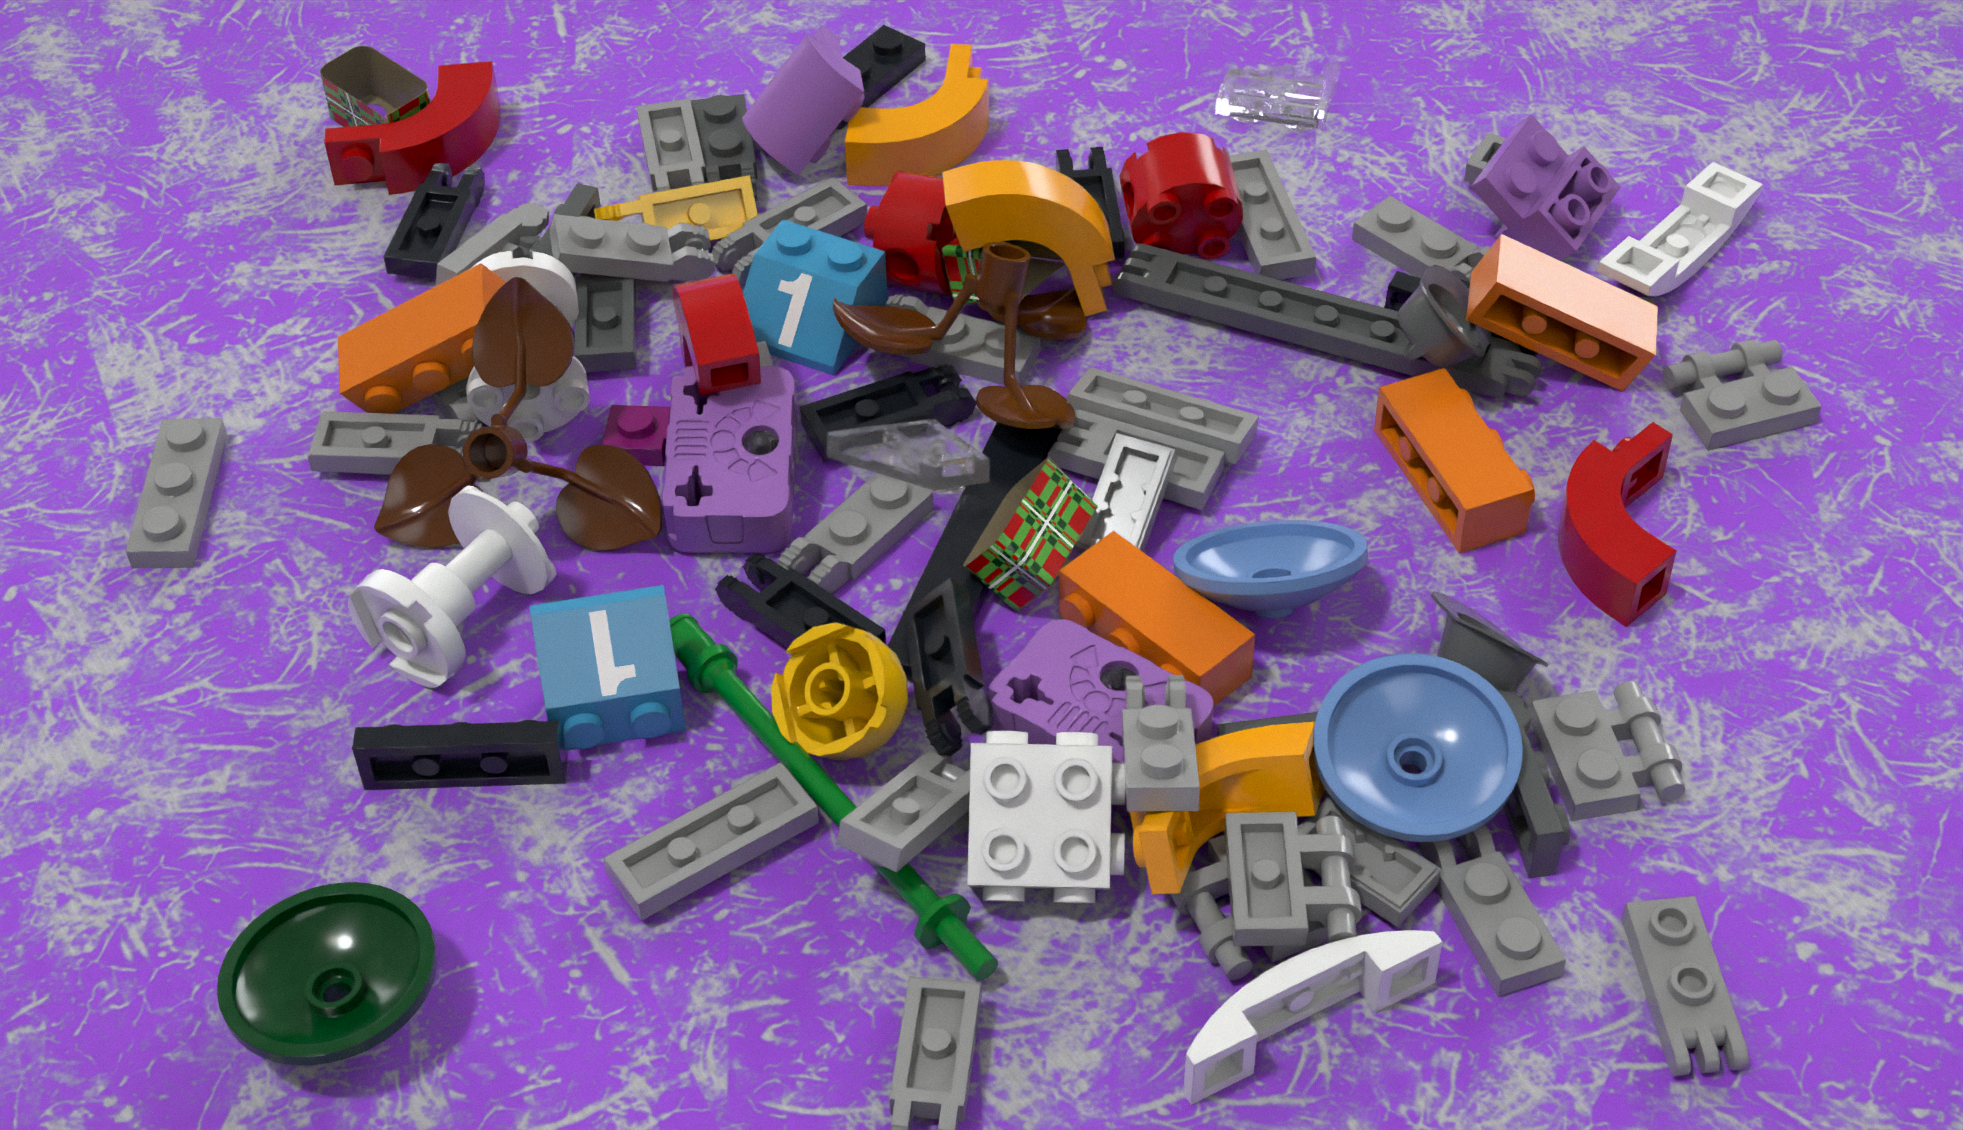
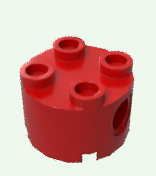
(1182, 195)
(912, 231)

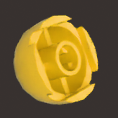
(839, 692)

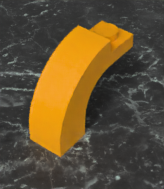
(925, 135)
(1035, 205)
(1237, 773)

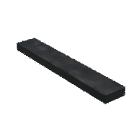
(1012, 456)

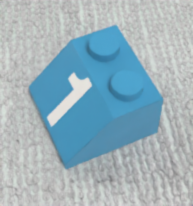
(794, 292)
(608, 667)

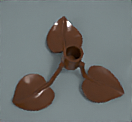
(1000, 293)
(519, 343)

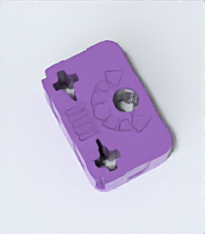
(734, 460)
(1077, 684)

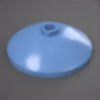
(1271, 564)
(1421, 715)

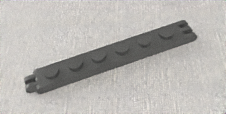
(1308, 318)

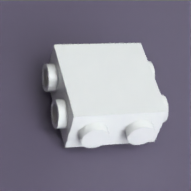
(1043, 817)

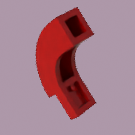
(449, 130)
(717, 334)
(1598, 541)

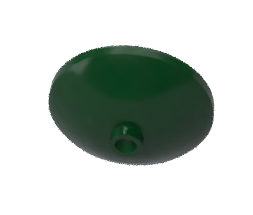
(327, 973)

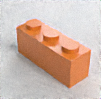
(1562, 313)
(415, 345)
(1453, 460)
(1154, 614)

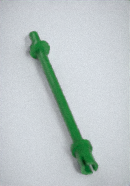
(713, 669)

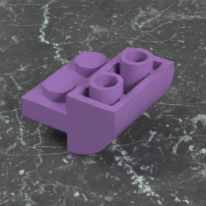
(806, 102)
(1543, 192)

